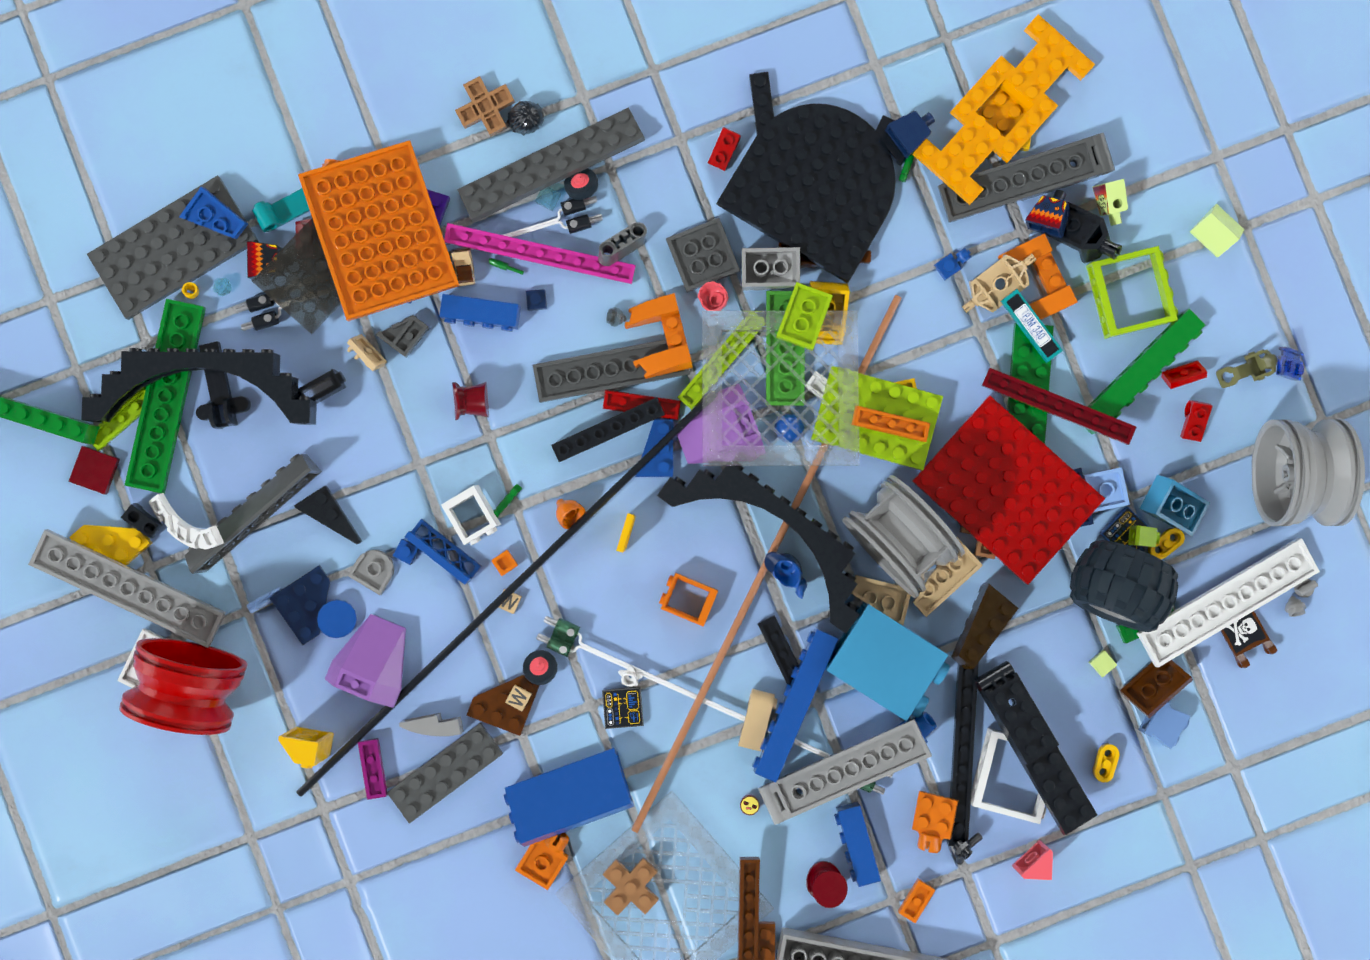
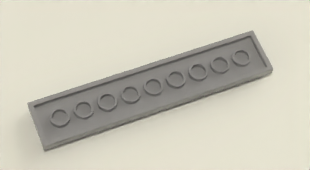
(127, 588)

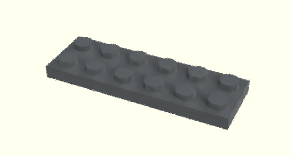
(445, 773)

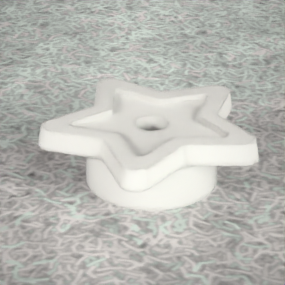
(626, 680)

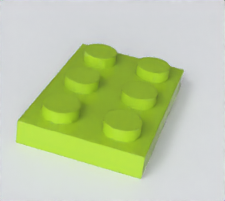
(804, 316)

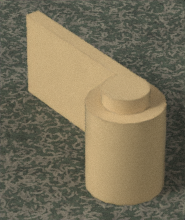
(757, 719)

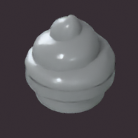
(1295, 607)

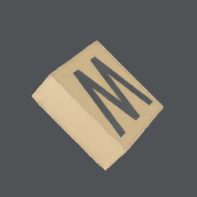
(511, 603)
(518, 698)

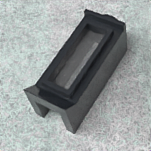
(323, 386)

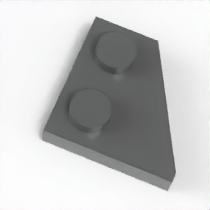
(404, 335)

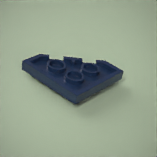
(301, 603)

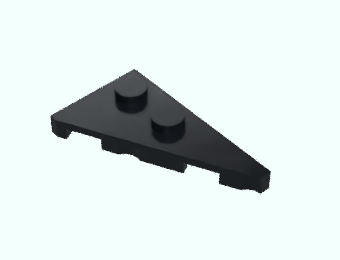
(326, 510)

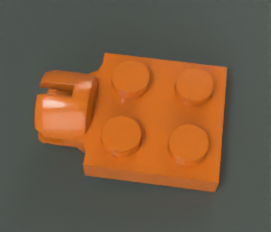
(934, 820)
(544, 860)

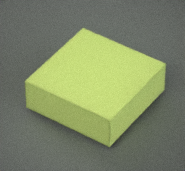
(1102, 663)

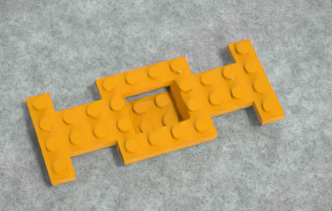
(1009, 114)

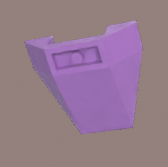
(692, 435)
(371, 662)

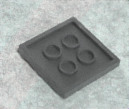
(702, 254)

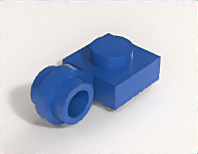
(949, 265)

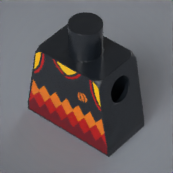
(259, 256)

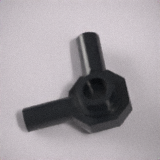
(963, 849)

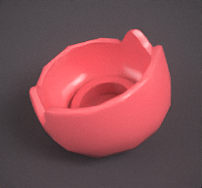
(713, 296)

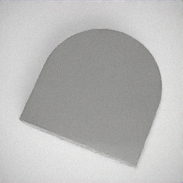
(373, 570)

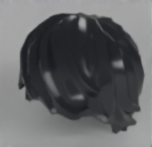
(525, 117)

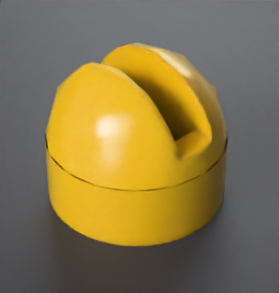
(190, 287)

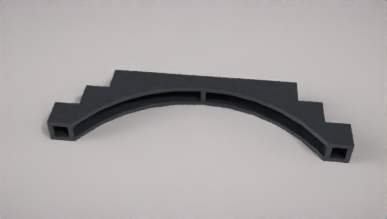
(146, 367)
(828, 551)

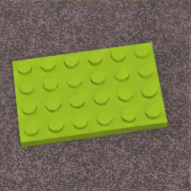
(892, 399)

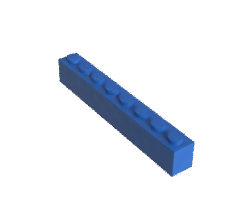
(795, 705)

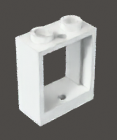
(474, 491)

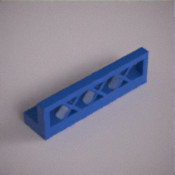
(438, 557)

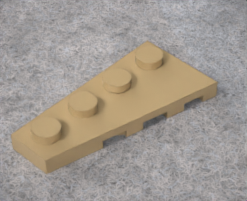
(945, 581)

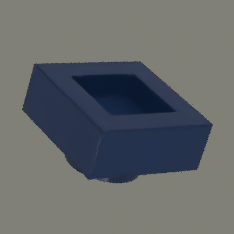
(536, 300)

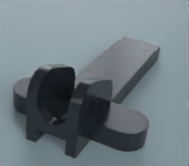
(220, 394)

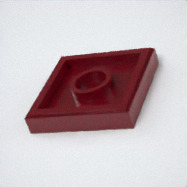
(94, 470)

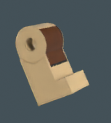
(464, 266)

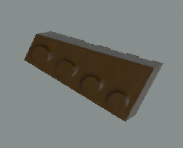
(986, 621)

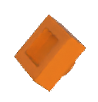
(504, 562)

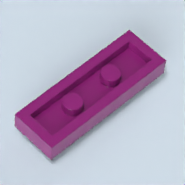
(372, 768)

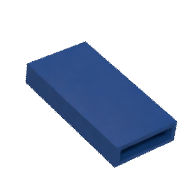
(568, 797)

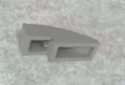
(433, 725)

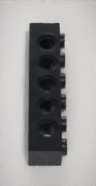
(608, 429)

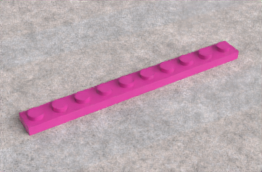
(537, 253)

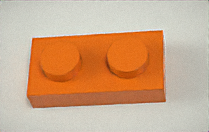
(916, 900)

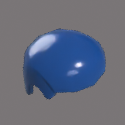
(780, 426)

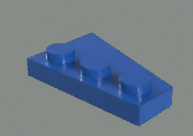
(213, 214)
(662, 463)

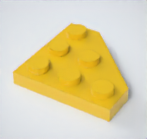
(114, 542)

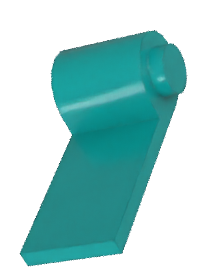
(281, 212)

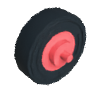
(581, 185)
(540, 667)

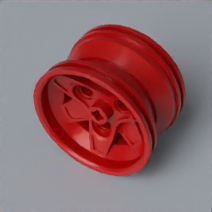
(182, 686)

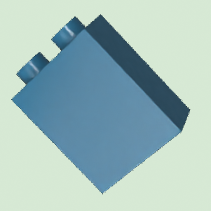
(888, 663)

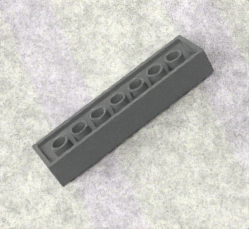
(255, 511)

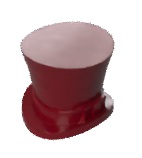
(470, 400)
(826, 884)

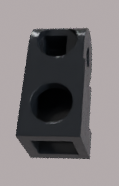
(141, 520)

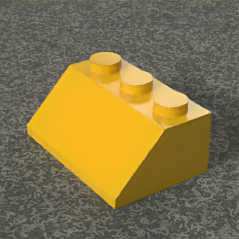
(307, 745)

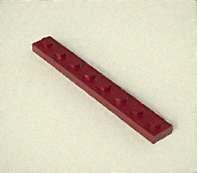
(1059, 406)

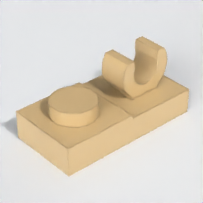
(366, 352)

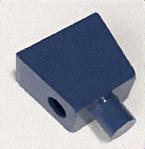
(910, 131)

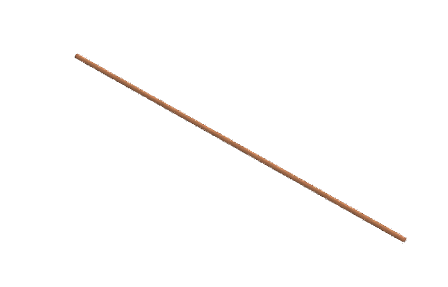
(749, 598)

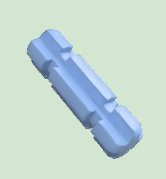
(262, 601)

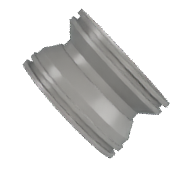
(1307, 472)

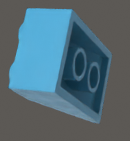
(1174, 505)

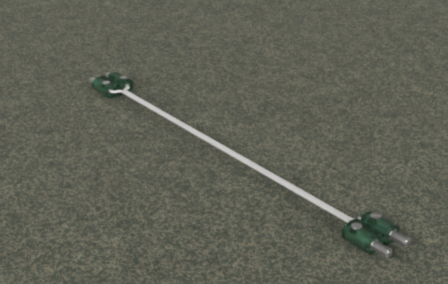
(563, 640)

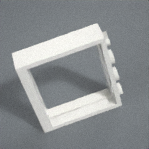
(981, 779)

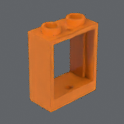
(712, 592)

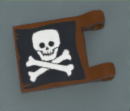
(1245, 635)

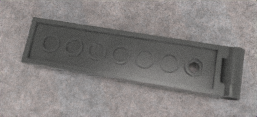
(1032, 177)

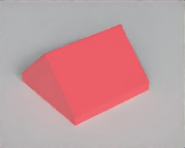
(1035, 862)

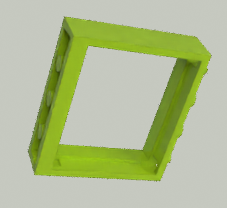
(1103, 303)

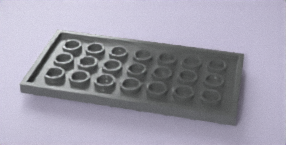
(165, 253)

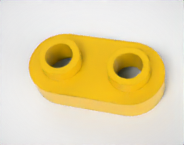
(1166, 545)
(1107, 762)

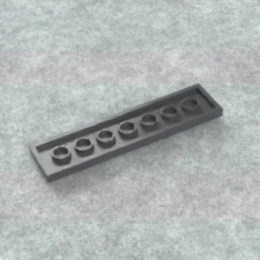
(596, 372)

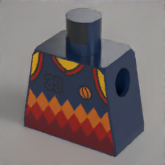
(1049, 215)

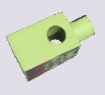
(1111, 200)

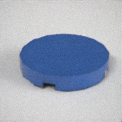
(336, 618)

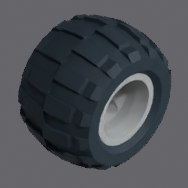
(1124, 585)

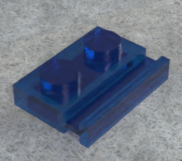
(1289, 364)

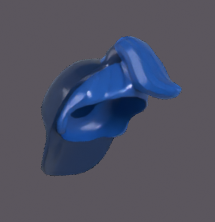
(787, 571)

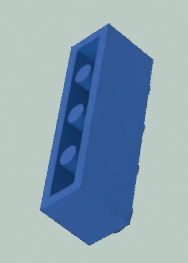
(479, 311)
(858, 844)

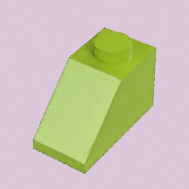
(1143, 536)

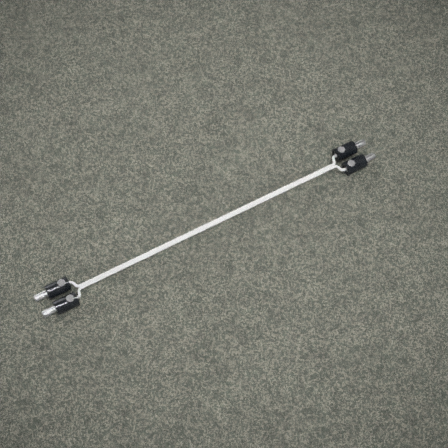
(573, 225)

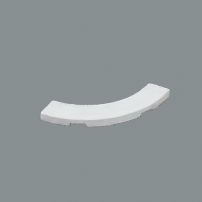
(181, 530)

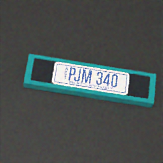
(1031, 325)

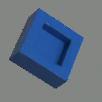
(405, 551)

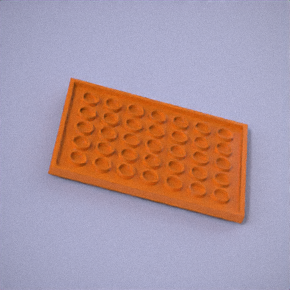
(378, 230)

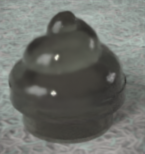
(615, 317)

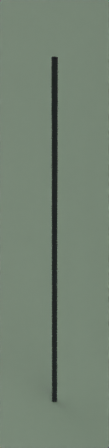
(502, 597)

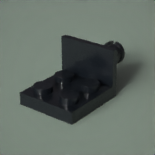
(1088, 235)

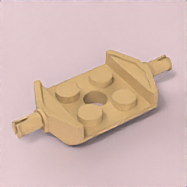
(983, 287)

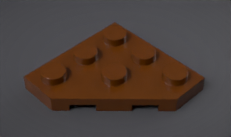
(493, 710)

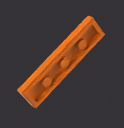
(890, 424)

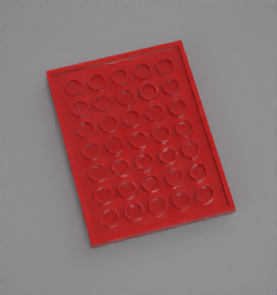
(1008, 490)

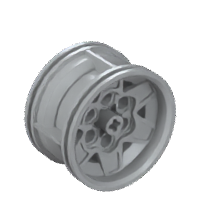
(904, 535)

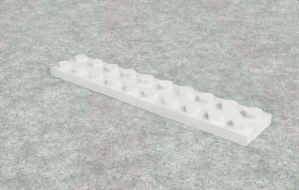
(1229, 602)

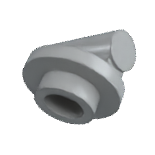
(1305, 588)

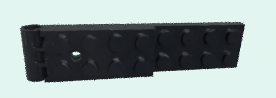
(1035, 747)

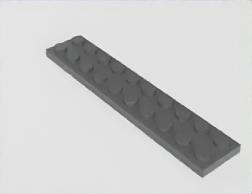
(551, 165)

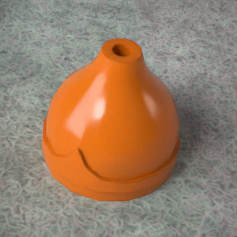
(568, 512)

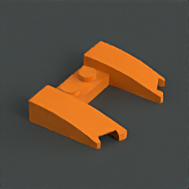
(1059, 294)
(677, 355)

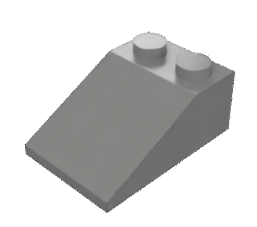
(770, 268)

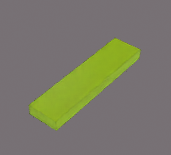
(125, 417)

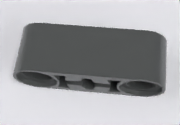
(622, 244)

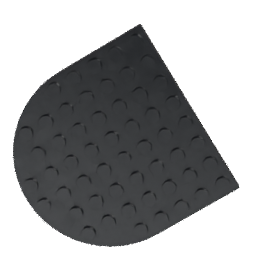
(815, 184)

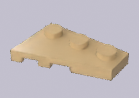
(883, 596)

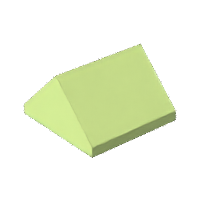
(1217, 231)

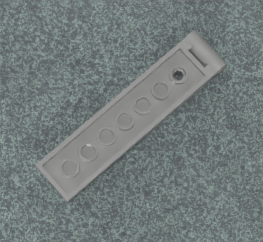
(845, 771)

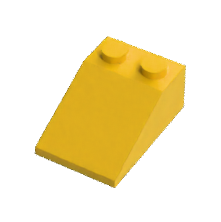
(838, 302)

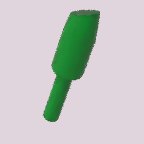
(503, 265)

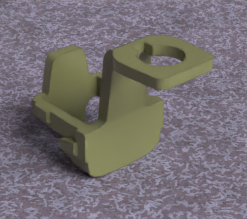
(1254, 366)

